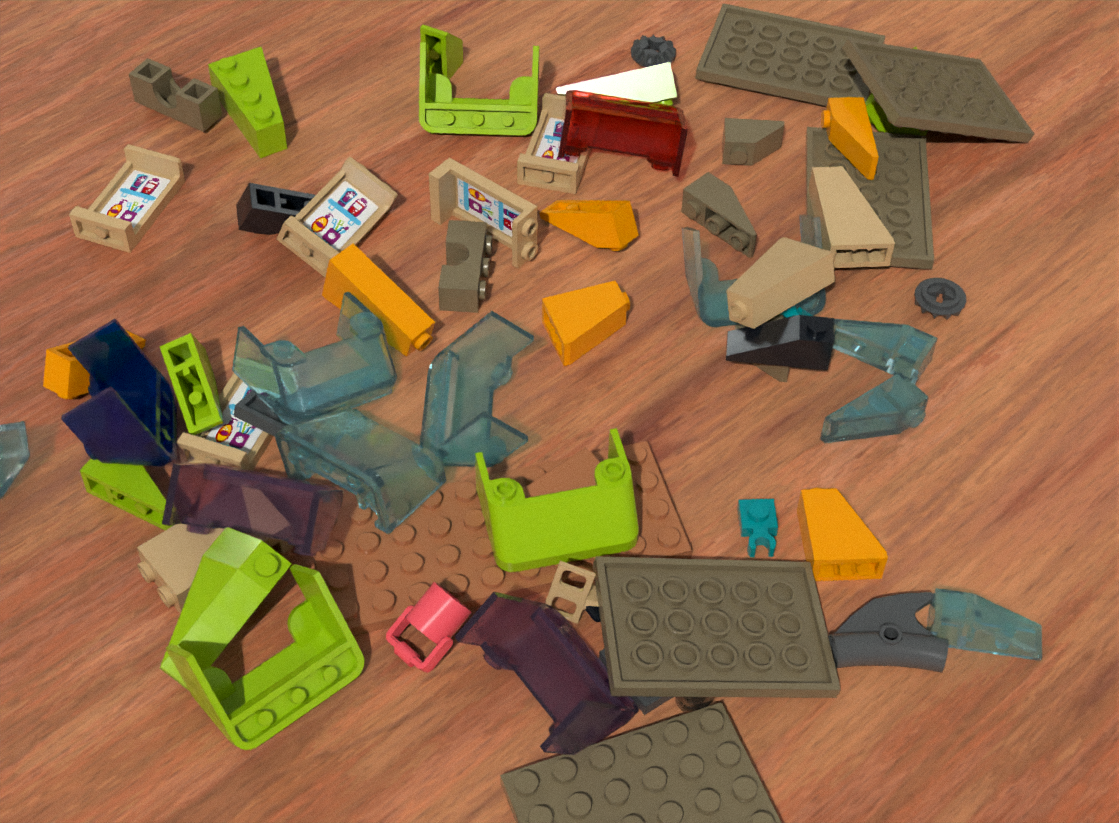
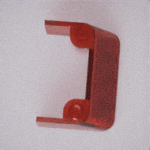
(623, 127)

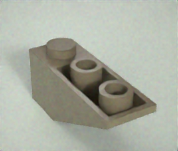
(720, 212)

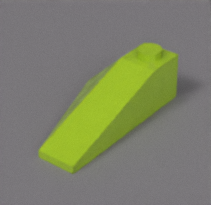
(225, 593)

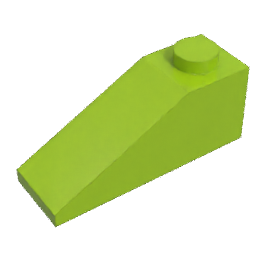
(193, 383)
(126, 488)

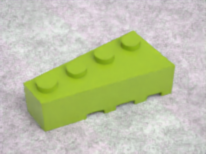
(250, 99)

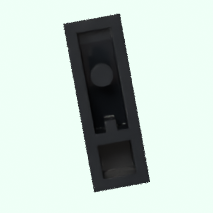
(266, 208)
(788, 342)

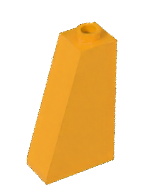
(403, 320)

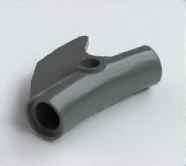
(889, 635)

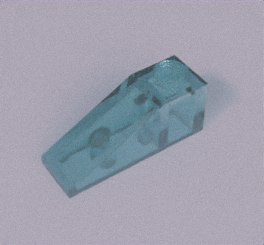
(886, 346)
(877, 413)
(982, 626)

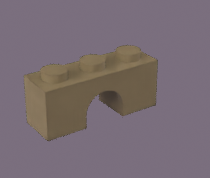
(193, 105)
(462, 277)

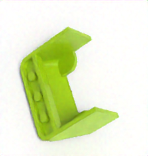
(474, 115)
(560, 524)
(288, 683)

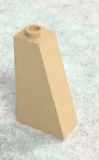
(848, 221)
(779, 281)

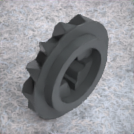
(644, 51)
(953, 297)

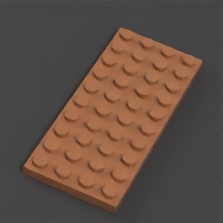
(448, 544)

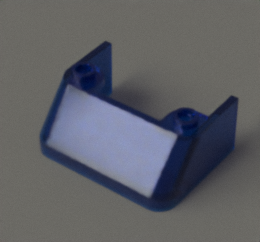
(131, 402)

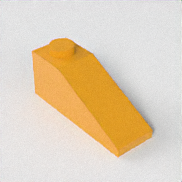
(851, 132)
(594, 221)
(66, 374)

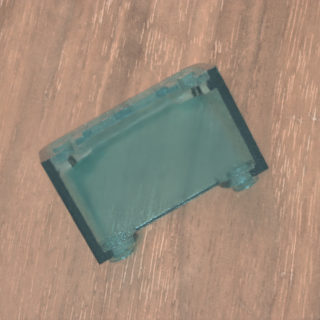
(365, 459)

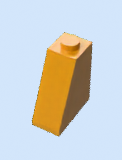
(584, 318)
(837, 538)

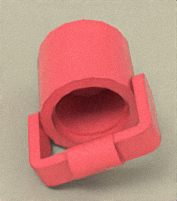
(437, 617)

